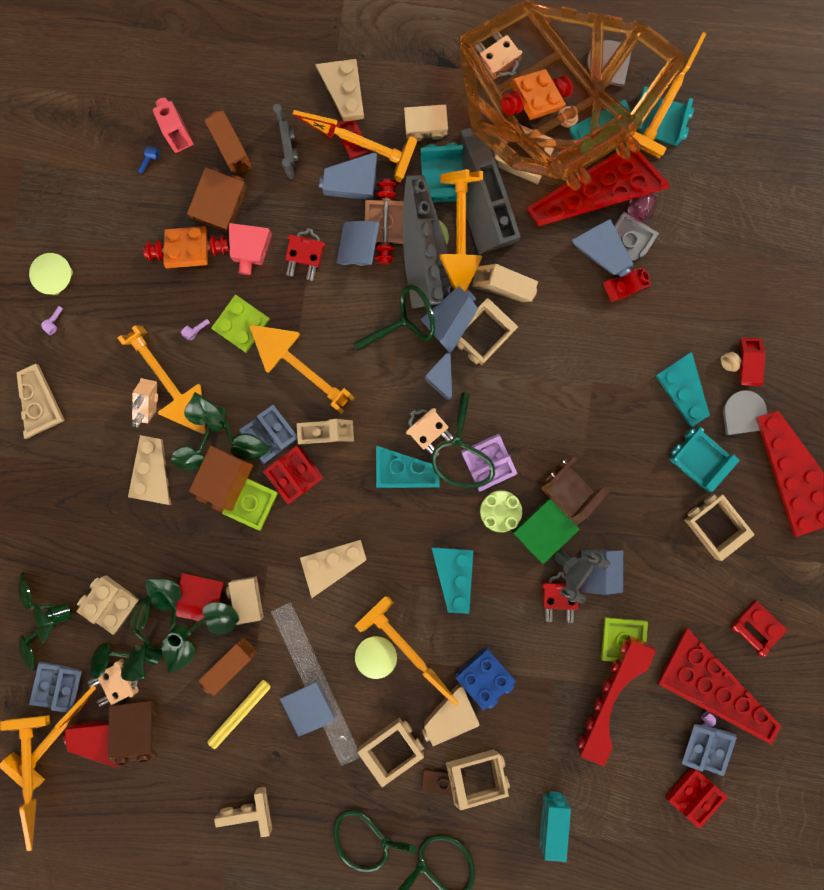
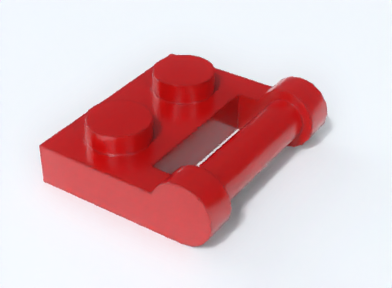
(763, 623)

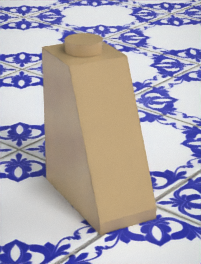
(504, 283)
(450, 720)

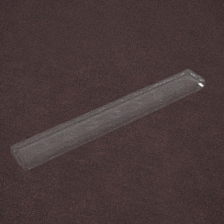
(310, 671)

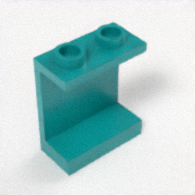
(673, 126)
(437, 161)

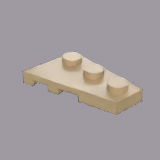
(343, 84)
(37, 401)
(149, 472)
(331, 564)

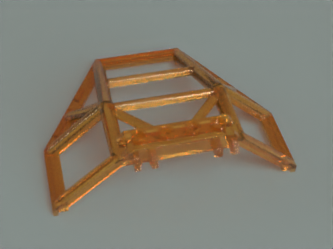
(600, 140)

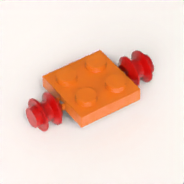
(537, 94)
(186, 247)

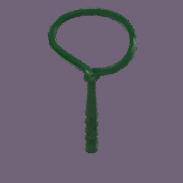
(403, 321)
(458, 440)
(386, 842)
(422, 868)

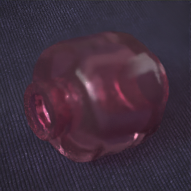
(642, 207)

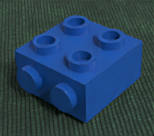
(485, 679)

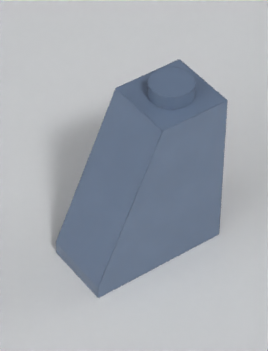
(351, 178)
(605, 248)
(452, 317)

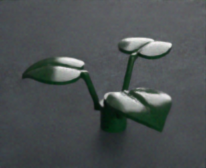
(202, 411)
(43, 622)
(175, 648)
(134, 664)

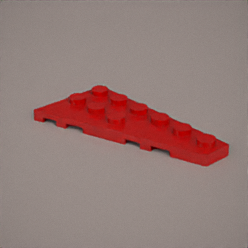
(610, 184)
(796, 474)
(707, 683)

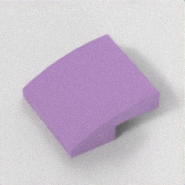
(480, 470)

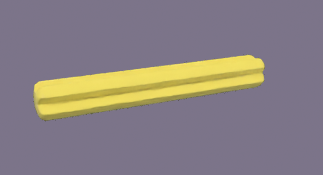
(235, 718)

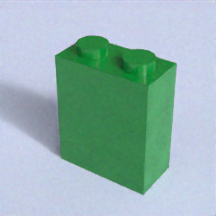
(545, 530)

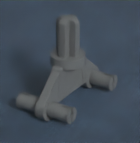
(577, 572)

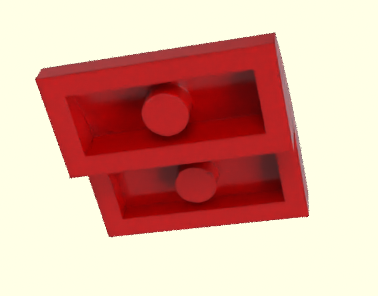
(293, 474)
(196, 594)
(696, 797)

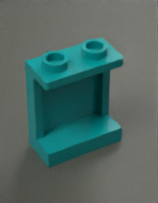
(702, 459)

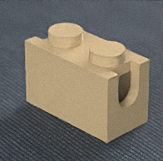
(426, 122)
(246, 599)

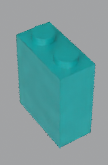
(554, 827)

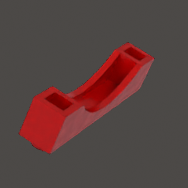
(632, 661)

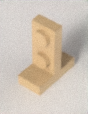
(325, 431)
(248, 813)

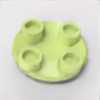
(50, 273)
(501, 511)
(376, 657)

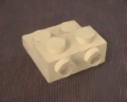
(107, 604)

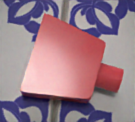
(170, 121)
(248, 245)

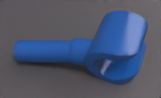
(150, 153)

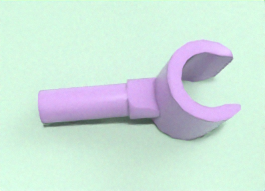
(48, 325)
(190, 333)
(708, 718)

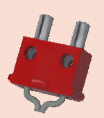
(305, 250)
(552, 589)

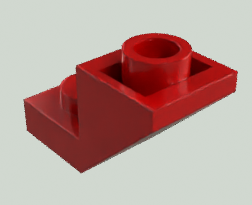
(627, 285)
(753, 361)

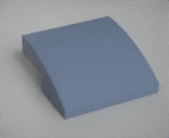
(357, 243)
(272, 430)
(55, 686)
(307, 708)
(709, 749)

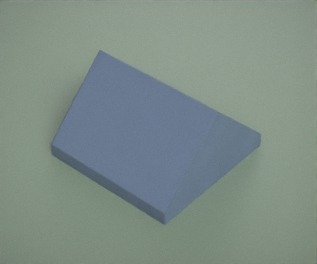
(440, 377)
(605, 580)

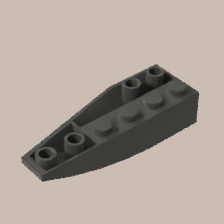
(486, 200)
(423, 244)

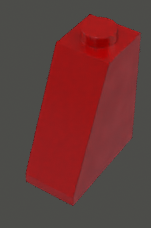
(89, 741)

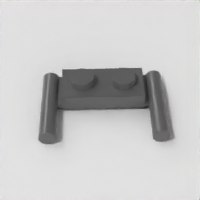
(287, 136)

